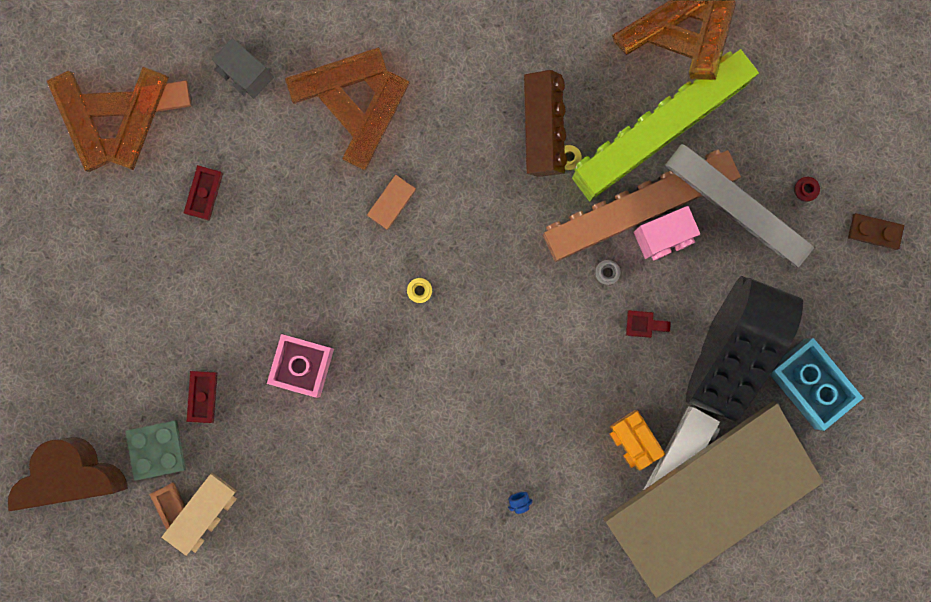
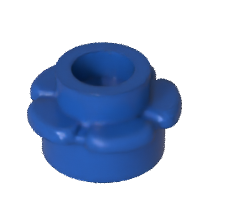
(519, 502)

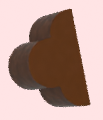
(63, 473)

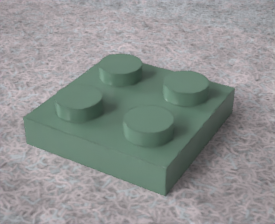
(155, 450)

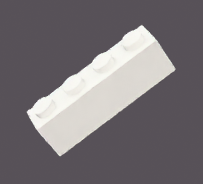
(689, 438)

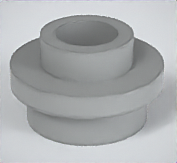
(615, 272)

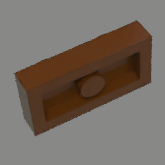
(876, 231)

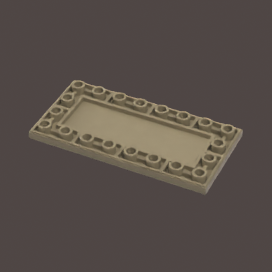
(714, 499)

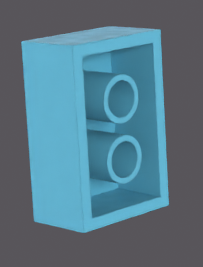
(815, 384)

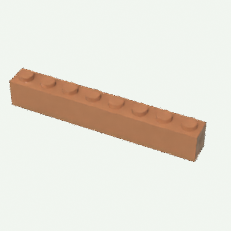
(629, 210)

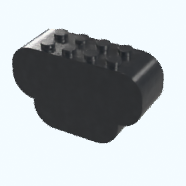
(743, 347)

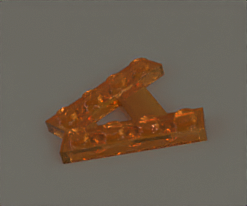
(661, 30)
(328, 83)
(135, 106)

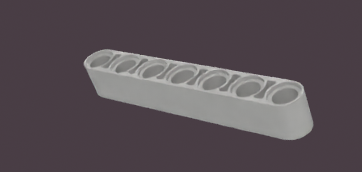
(739, 205)

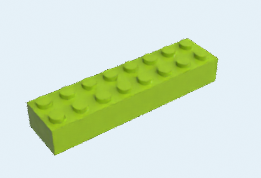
(663, 126)

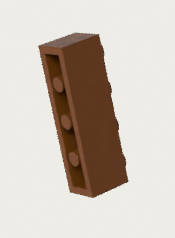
(544, 123)

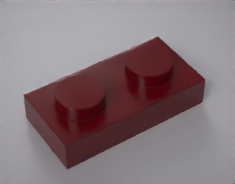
(203, 193)
(202, 397)

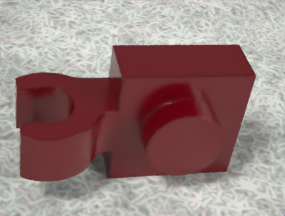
(642, 324)

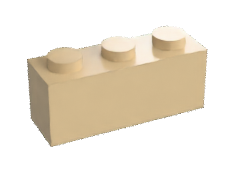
(200, 514)

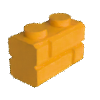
(636, 440)

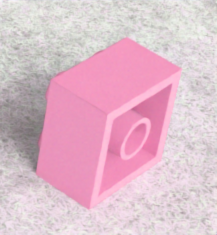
(667, 232)
(300, 366)

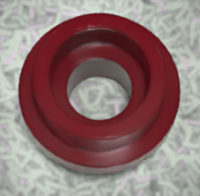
(802, 194)

